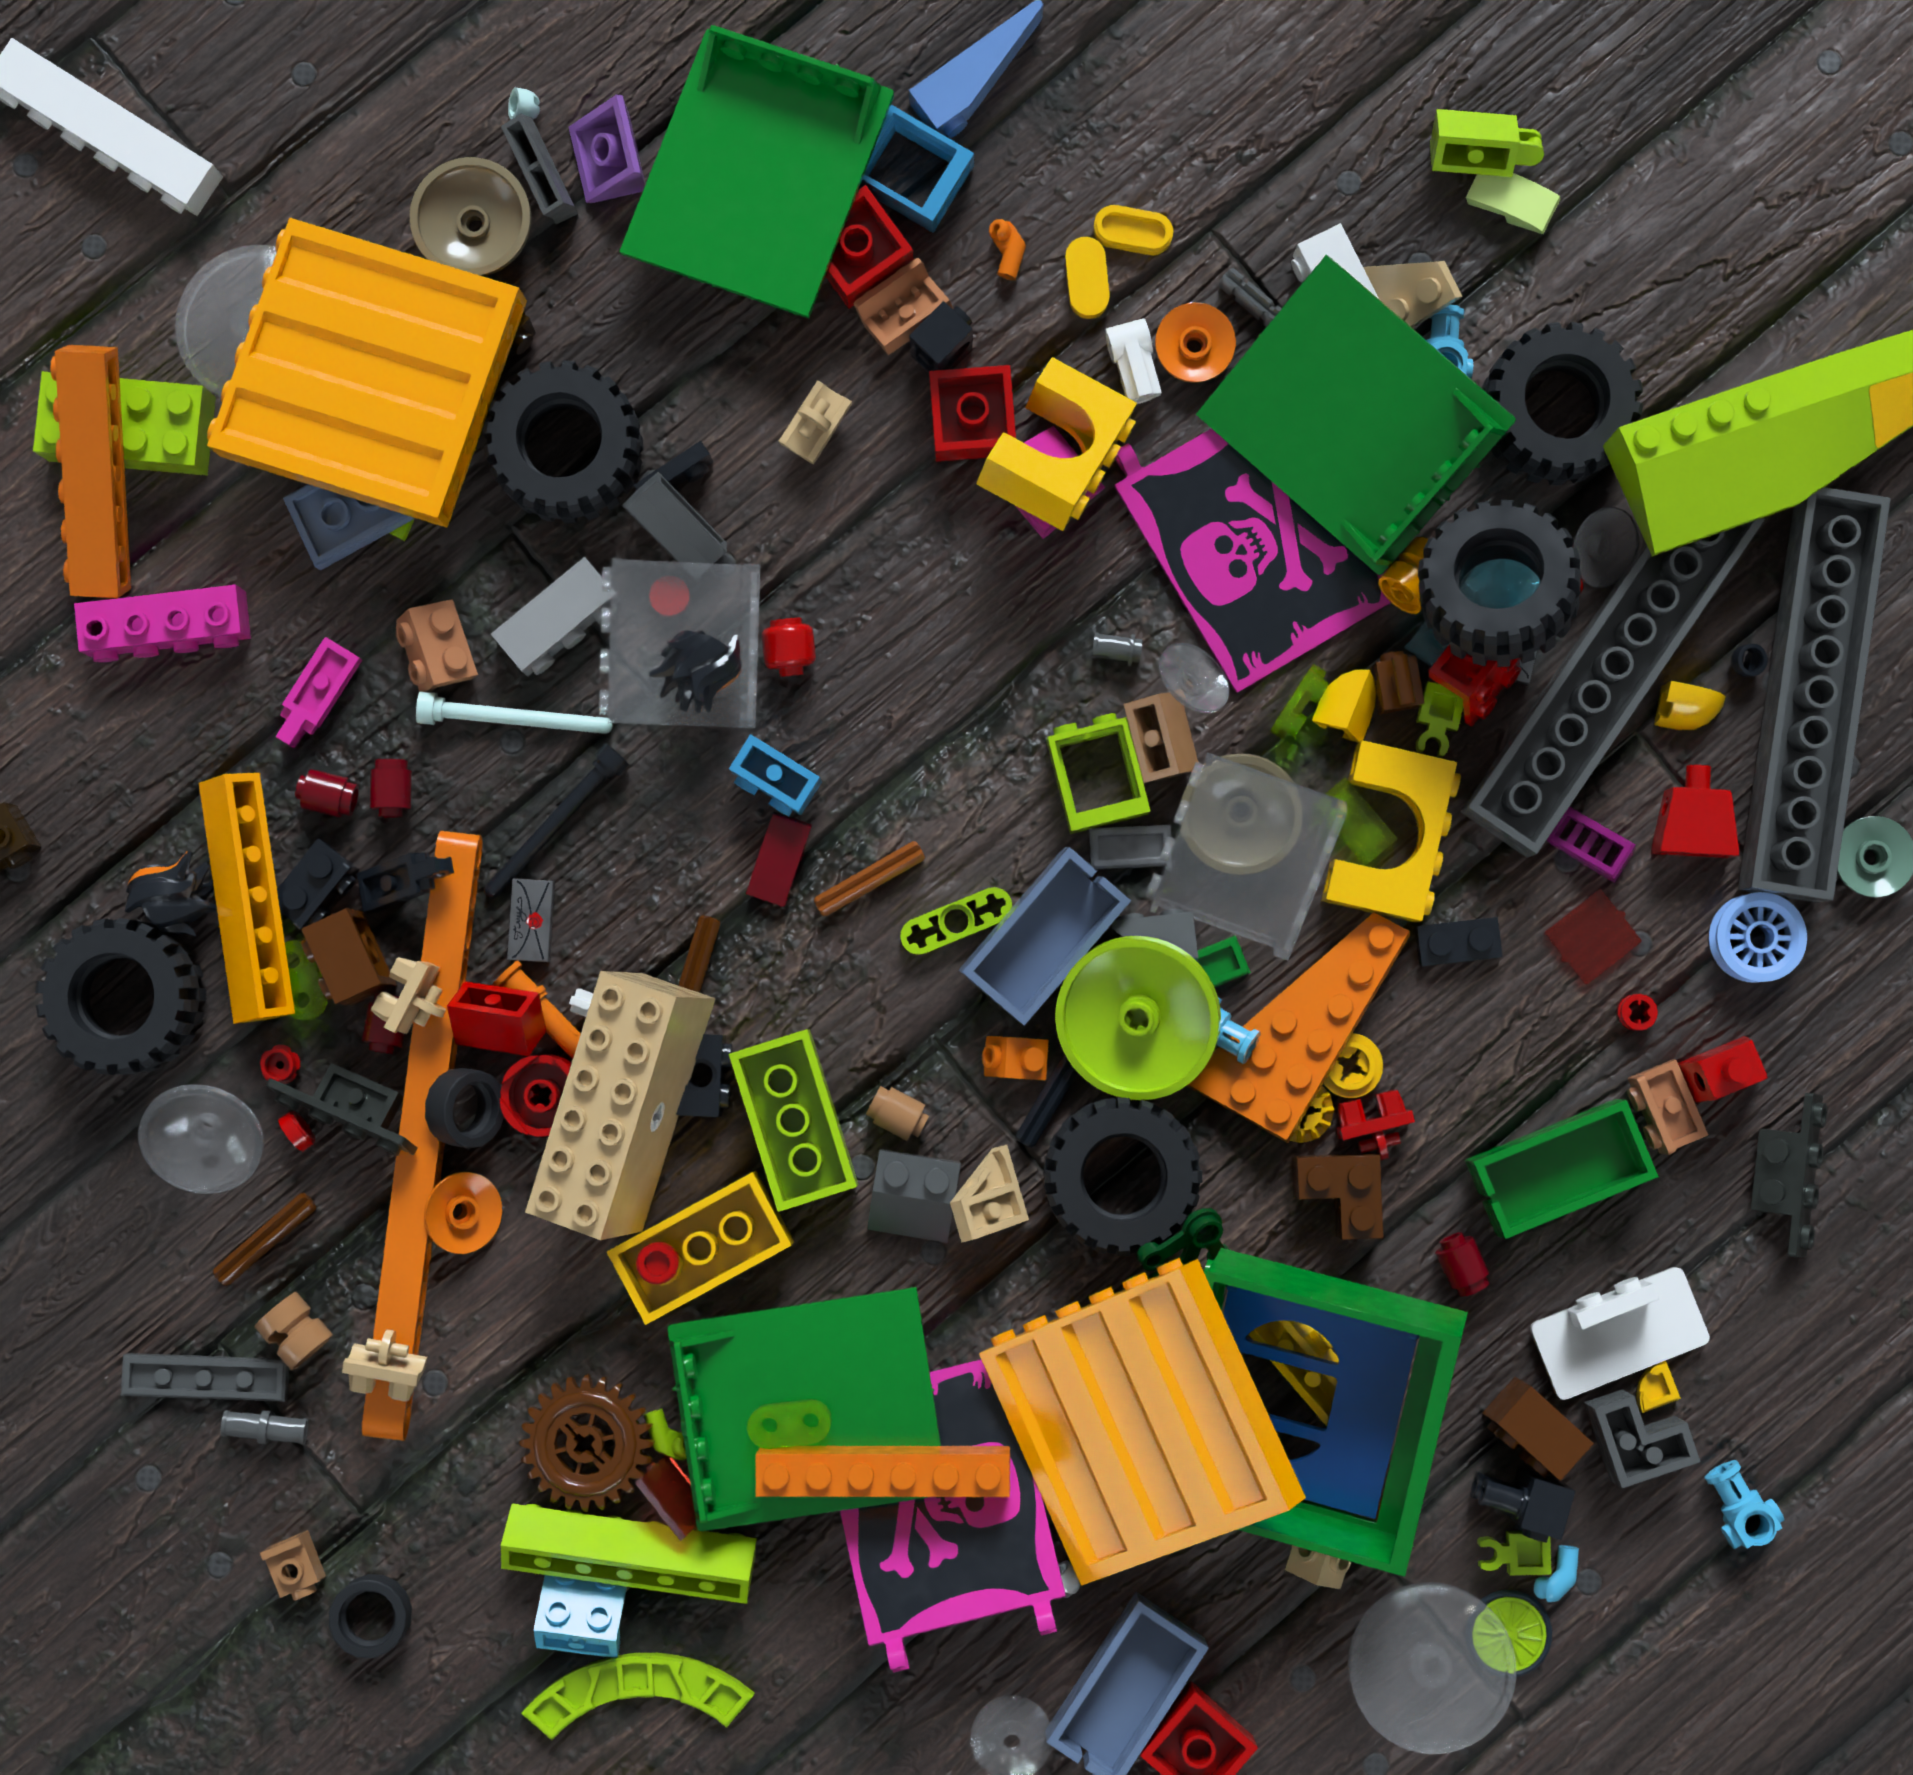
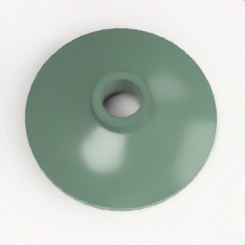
(1892, 851)

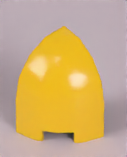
(1348, 704)
(1687, 706)

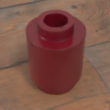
(390, 787)
(327, 793)
(380, 1038)
(1463, 1264)

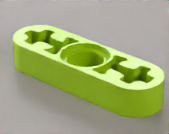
(924, 923)

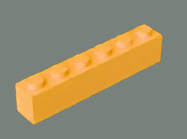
(246, 897)

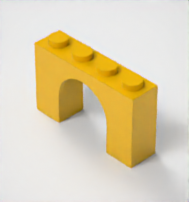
(1052, 485)
(1425, 787)

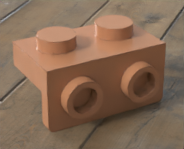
(899, 305)
(435, 646)
(1666, 1107)

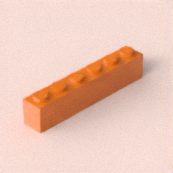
(92, 470)
(883, 1471)

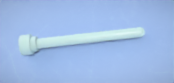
(434, 708)

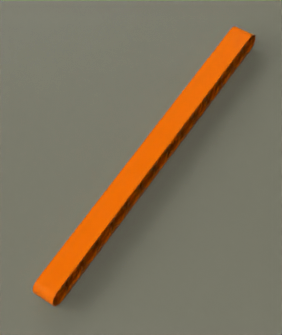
(430, 1055)

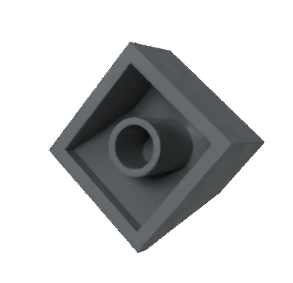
(913, 1195)

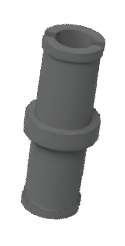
(264, 1427)

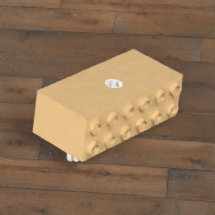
(619, 1103)

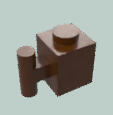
(1397, 683)

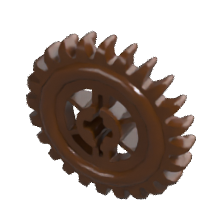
(557, 1414)

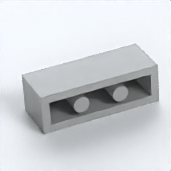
(554, 619)

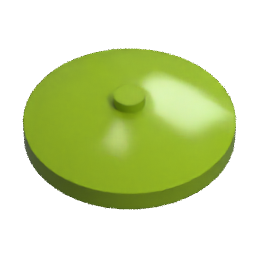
(1138, 1017)

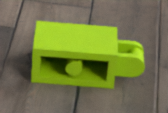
(1482, 143)

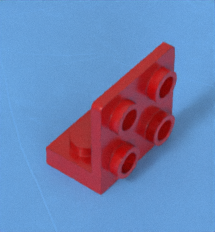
(1473, 682)

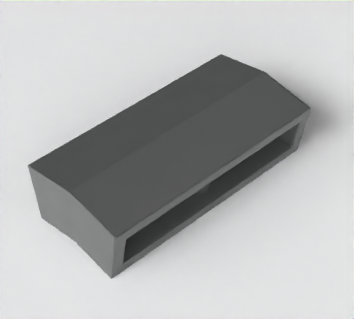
(524, 126)
(674, 523)

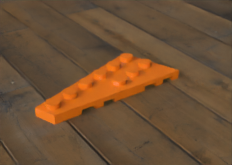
(1304, 1031)

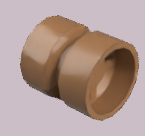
(293, 1330)

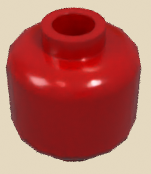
(788, 646)

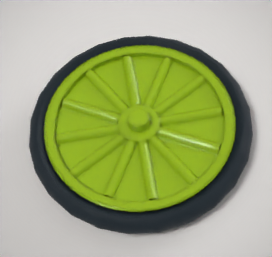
(1526, 1626)

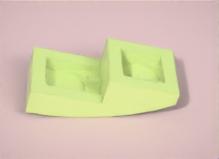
(1516, 198)

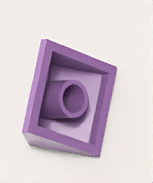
(607, 152)

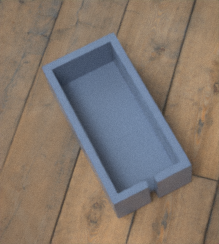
(1044, 935)
(1126, 1689)

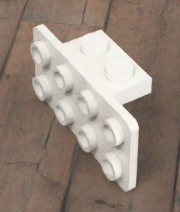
(1619, 1332)

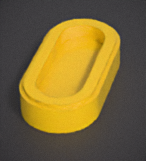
(1133, 230)
(1087, 277)

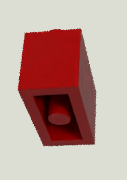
(496, 1018)

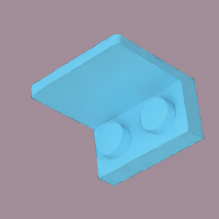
(579, 1616)

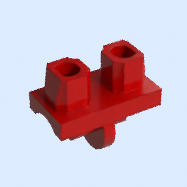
(1392, 1114)

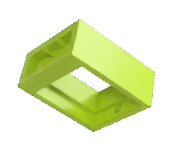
(1110, 814)

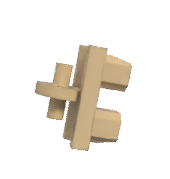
(815, 422)
(416, 1000)
(384, 1362)

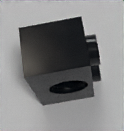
(942, 339)
(714, 1097)

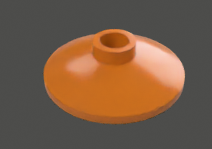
(1197, 323)
(479, 1214)

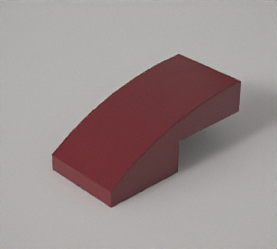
(779, 859)

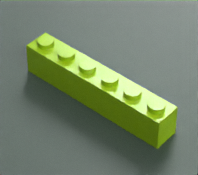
(627, 1553)

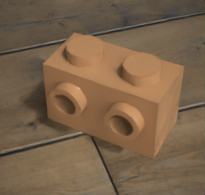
(1161, 737)

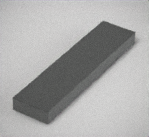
(204, 1377)

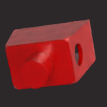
(1696, 819)
(1723, 1070)

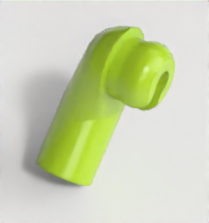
(667, 1441)

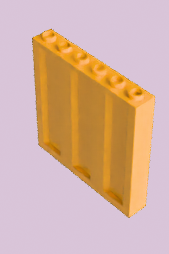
(367, 371)
(1141, 1422)

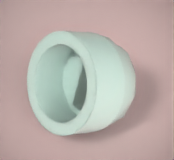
(523, 102)

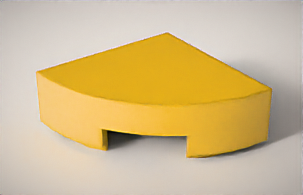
(1656, 1388)

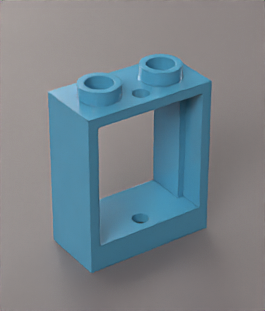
(960, 165)

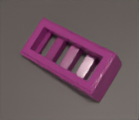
(1597, 830)

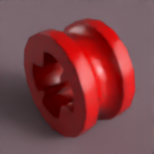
(1624, 1012)

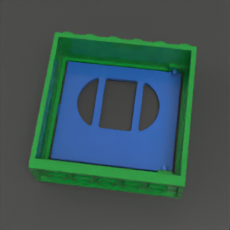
(1375, 1349)

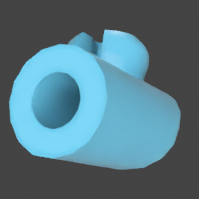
(1562, 1579)

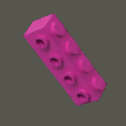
(162, 622)

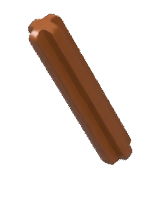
(869, 878)

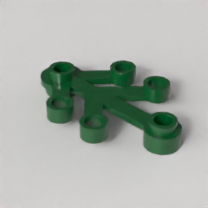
(1199, 1231)

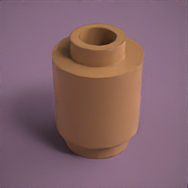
(897, 1113)

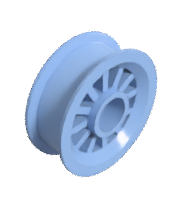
(1789, 920)

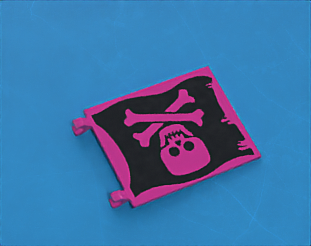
(1244, 557)
(955, 1557)

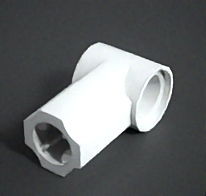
(1131, 350)

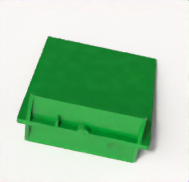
(758, 170)
(1355, 415)
(850, 1353)

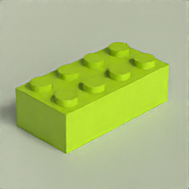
(160, 425)
(793, 1120)

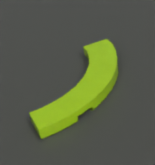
(634, 1677)

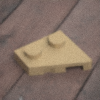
(1414, 289)
(989, 1198)

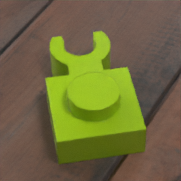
(1440, 713)
(1520, 1554)

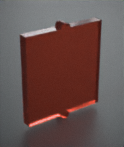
(1593, 936)
(670, 1495)

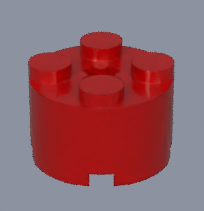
(521, 1090)

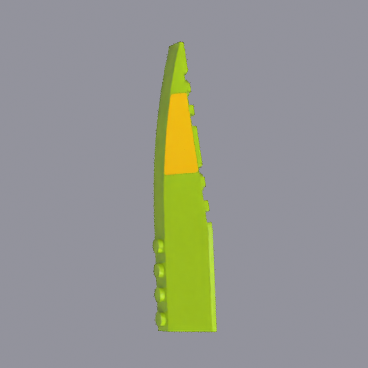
(1761, 442)

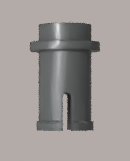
(1117, 648)

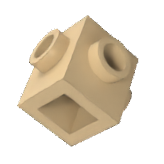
(1317, 1567)

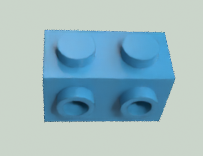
(776, 775)

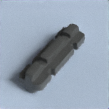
(1248, 296)

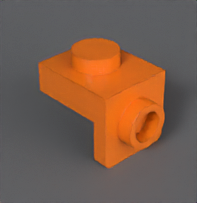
(1015, 1058)

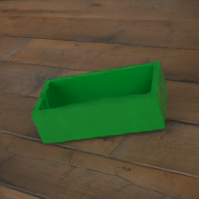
(1561, 1168)

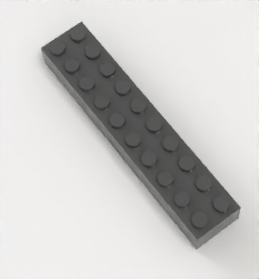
(1600, 687)
(1814, 695)

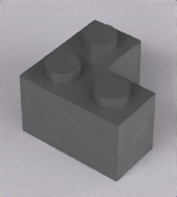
(1634, 1450)

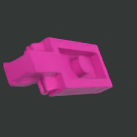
(316, 691)

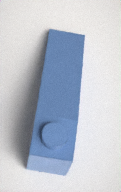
(958, 87)

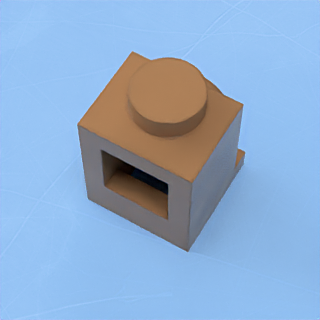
(300, 1552)

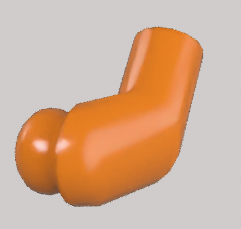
(1010, 245)

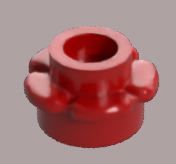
(272, 1057)

